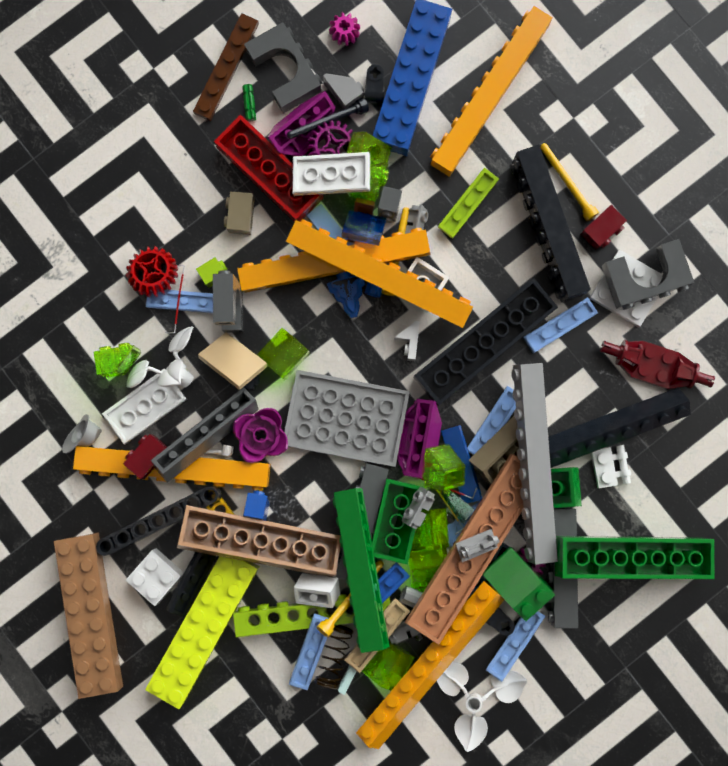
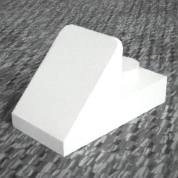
(410, 335)

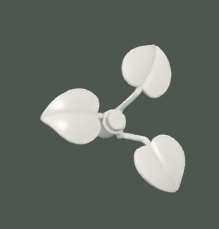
(174, 374)
(472, 729)

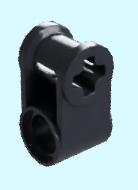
(374, 86)
(496, 620)

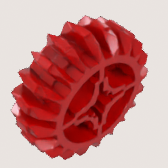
(147, 263)

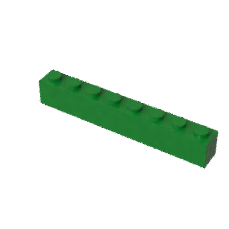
(361, 570)

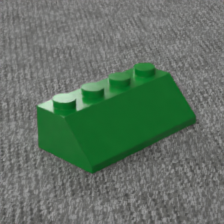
(391, 536)

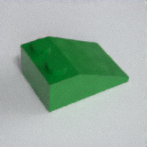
(566, 487)
(518, 583)

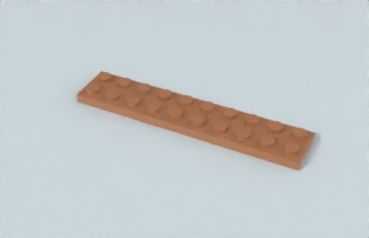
(457, 579)

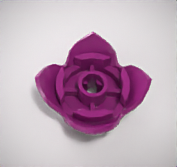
(272, 444)

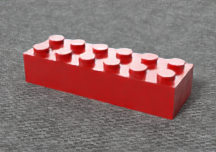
(264, 167)

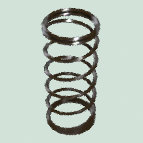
(340, 629)

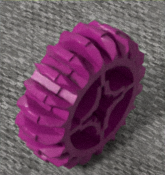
(329, 138)

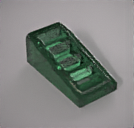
(458, 506)

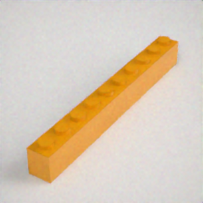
(491, 91)
(308, 267)
(380, 274)
(200, 471)
(429, 667)

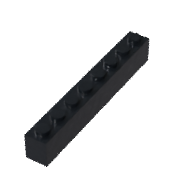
(618, 426)

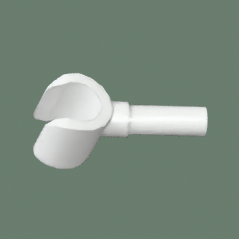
(226, 451)

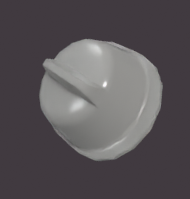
(82, 435)

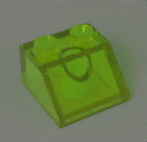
(283, 353)

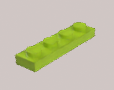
(468, 203)

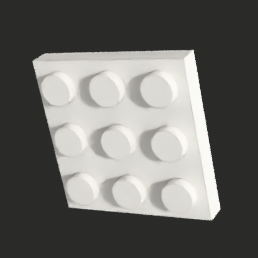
(643, 276)

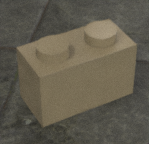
(240, 213)

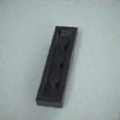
(190, 583)

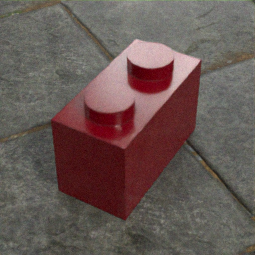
(603, 227)
(140, 460)

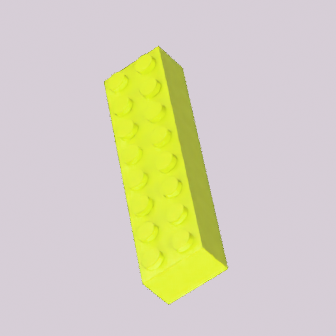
(201, 630)

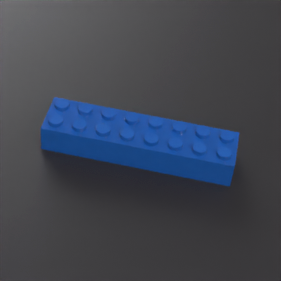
(412, 75)

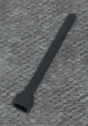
(359, 107)

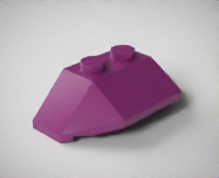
(305, 113)
(419, 431)

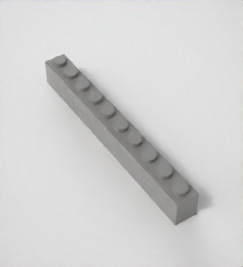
(534, 463)

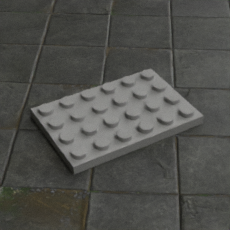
(346, 418)

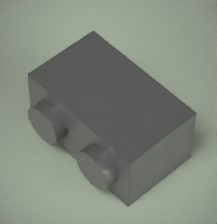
(389, 203)

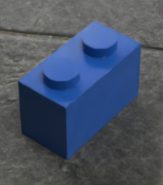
(256, 505)

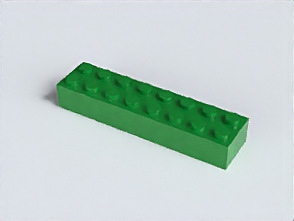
(634, 557)

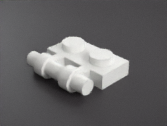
(604, 466)

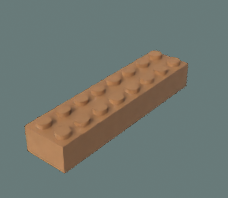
(259, 541)
(88, 616)

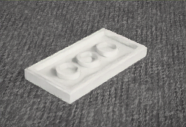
(331, 173)
(142, 408)

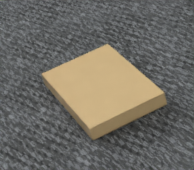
(232, 360)

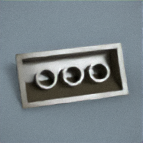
(495, 452)

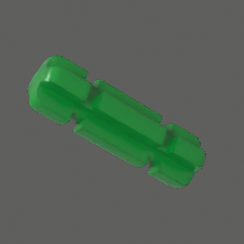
(249, 102)

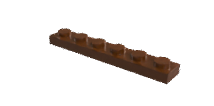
(225, 67)

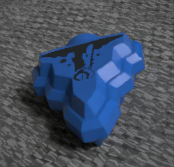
(347, 291)

